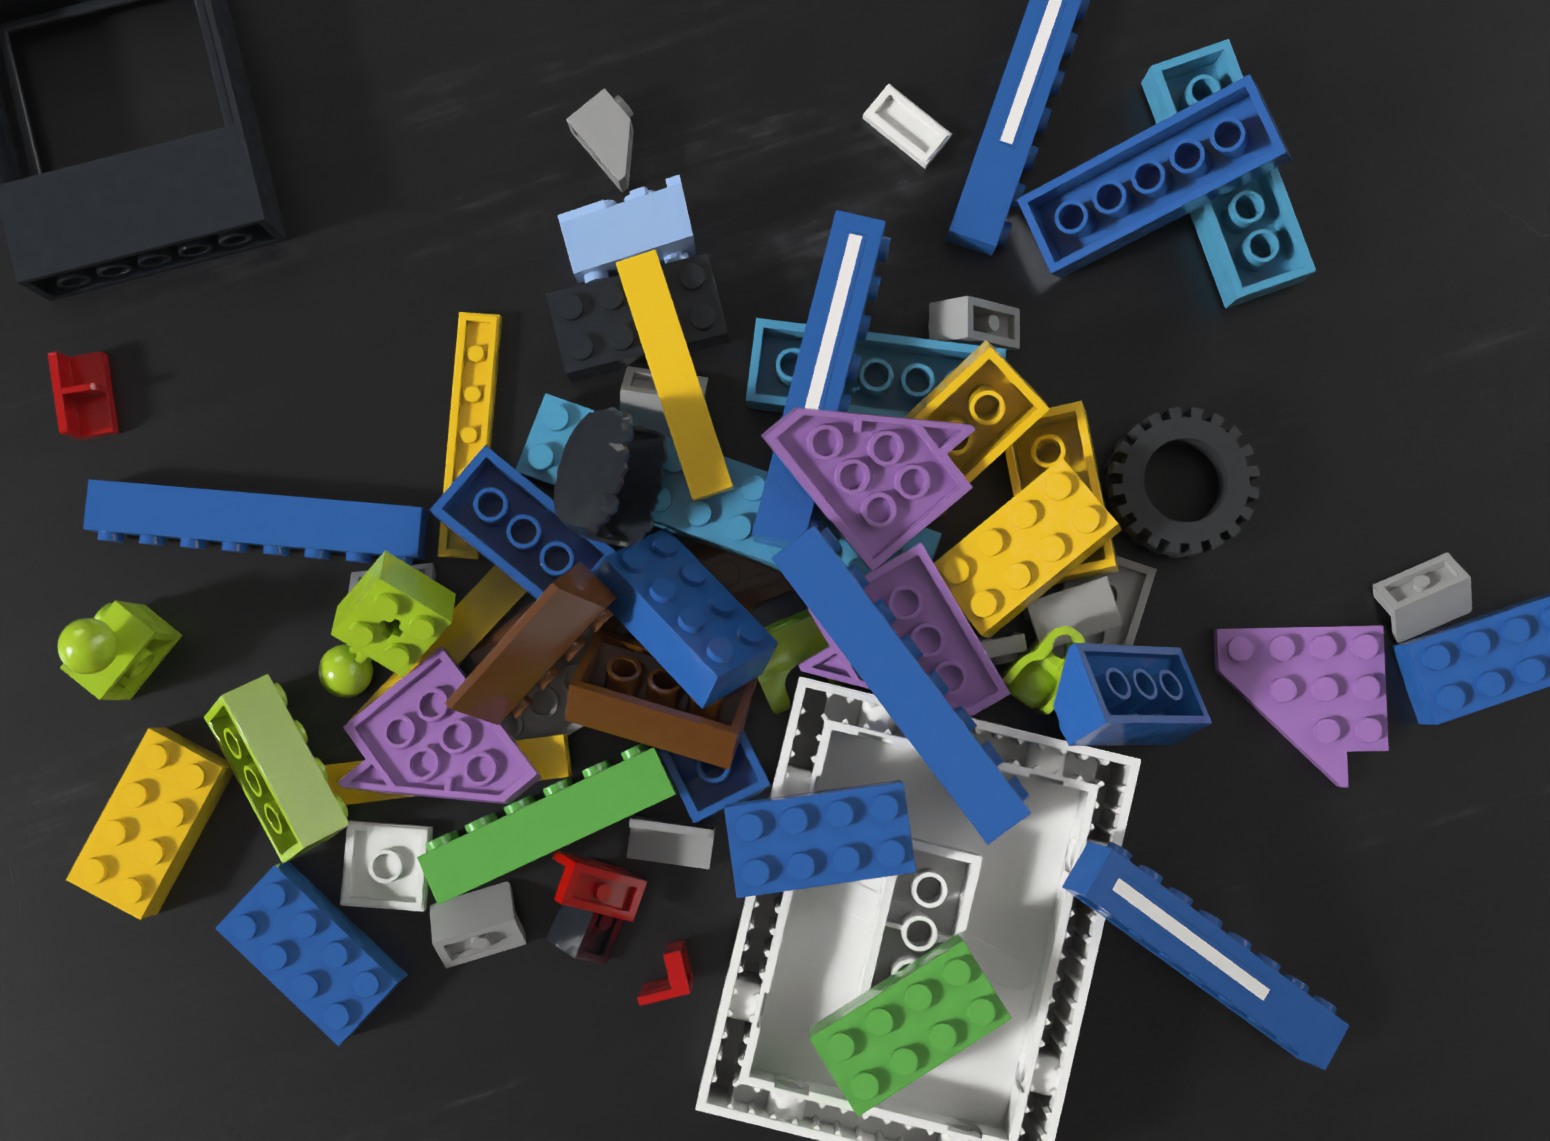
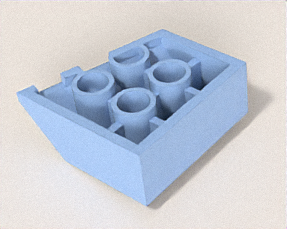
(613, 232)

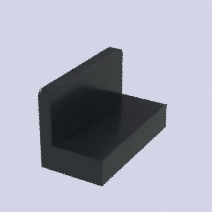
(584, 933)

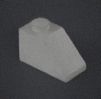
(606, 134)
(974, 321)

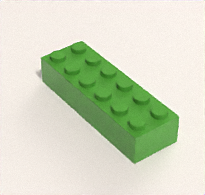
(543, 826)

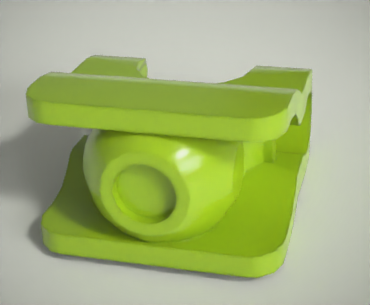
(797, 640)
(1037, 672)

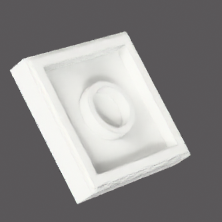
(384, 866)

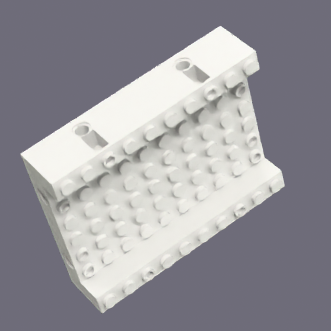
(828, 944)

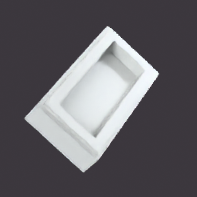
(907, 126)

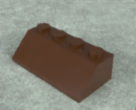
(534, 646)
(633, 697)

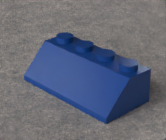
(1127, 696)

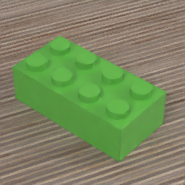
(908, 1024)

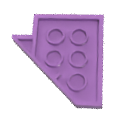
(872, 473)
(934, 622)
(1313, 686)
(429, 750)

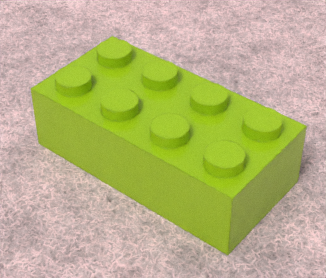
(276, 768)

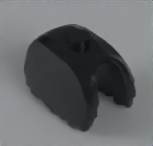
(610, 478)

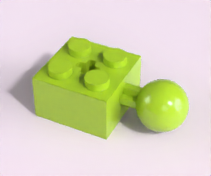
(385, 619)
(115, 649)

